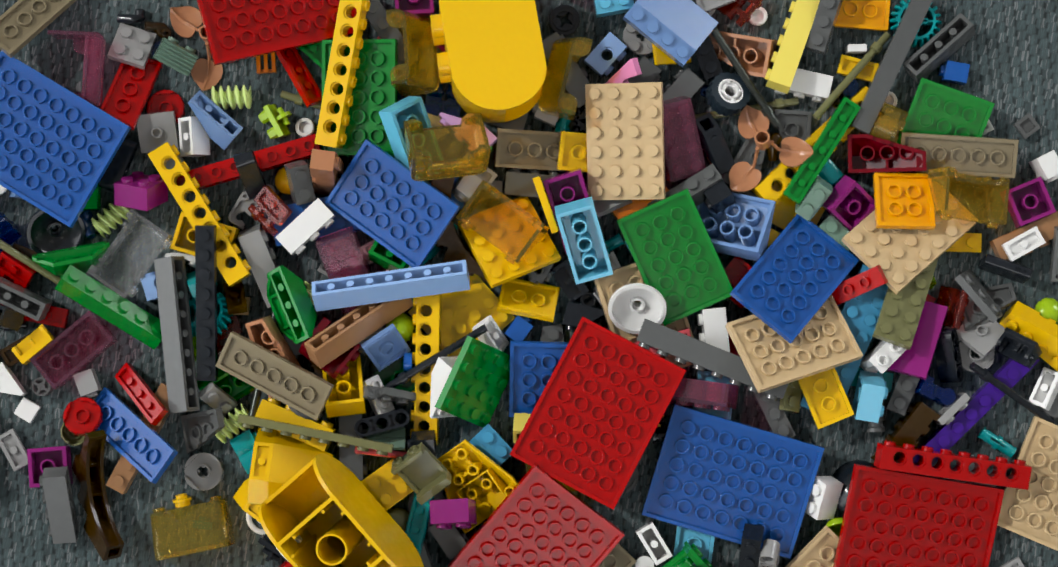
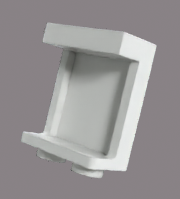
(881, 357)

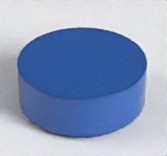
(407, 361)

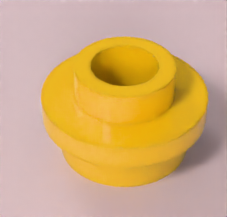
(182, 500)

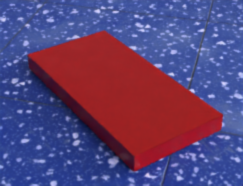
(131, 91)

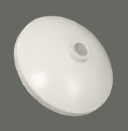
(628, 314)

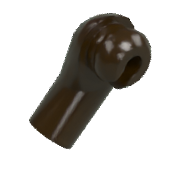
(772, 152)

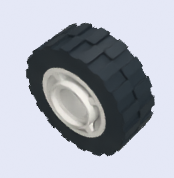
(718, 96)

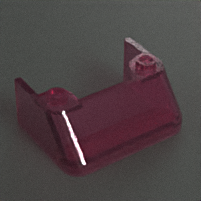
(93, 47)

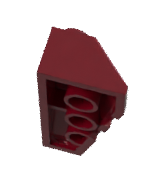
(873, 154)

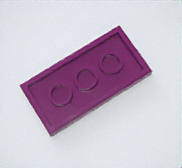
(918, 359)

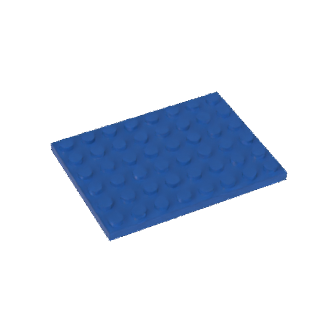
(52, 141)
(730, 474)

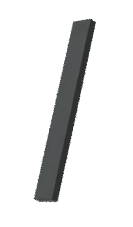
(890, 65)

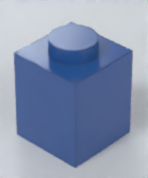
(954, 72)
(519, 328)

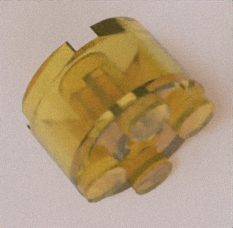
(889, 122)

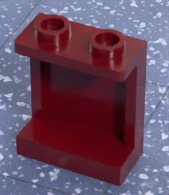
(338, 365)

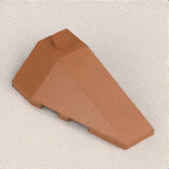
(751, 51)

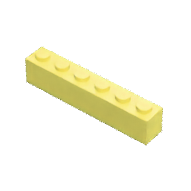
(791, 45)

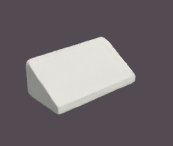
(494, 336)
(1045, 389)

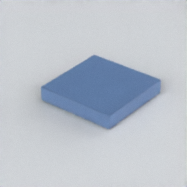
(385, 347)

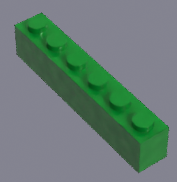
(110, 306)

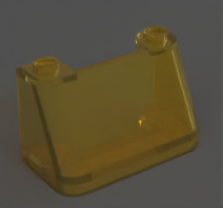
(420, 69)
(552, 97)
(447, 149)
(969, 197)
(502, 222)
(191, 528)

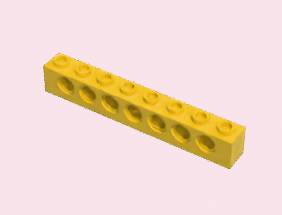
(334, 78)
(159, 158)
(778, 174)
(418, 356)

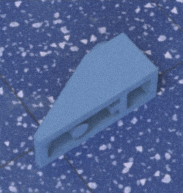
(215, 121)

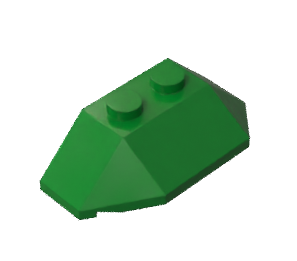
(79, 257)
(291, 304)

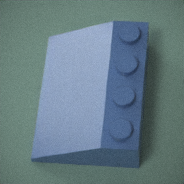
(672, 26)
(740, 228)

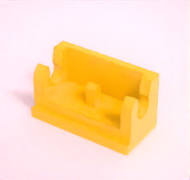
(32, 344)

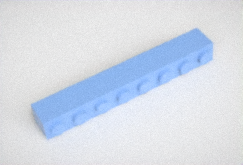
(390, 285)

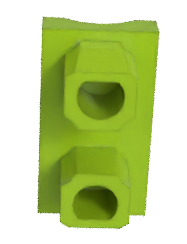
(278, 119)

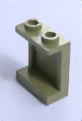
(422, 472)

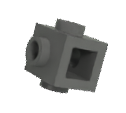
(545, 275)

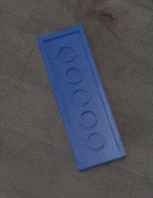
(134, 437)

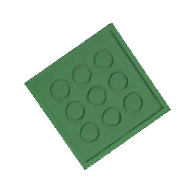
(946, 111)
(475, 382)

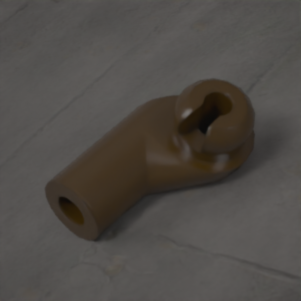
(159, 28)

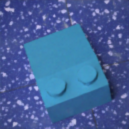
(492, 444)

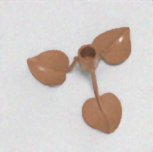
(185, 22)
(754, 125)

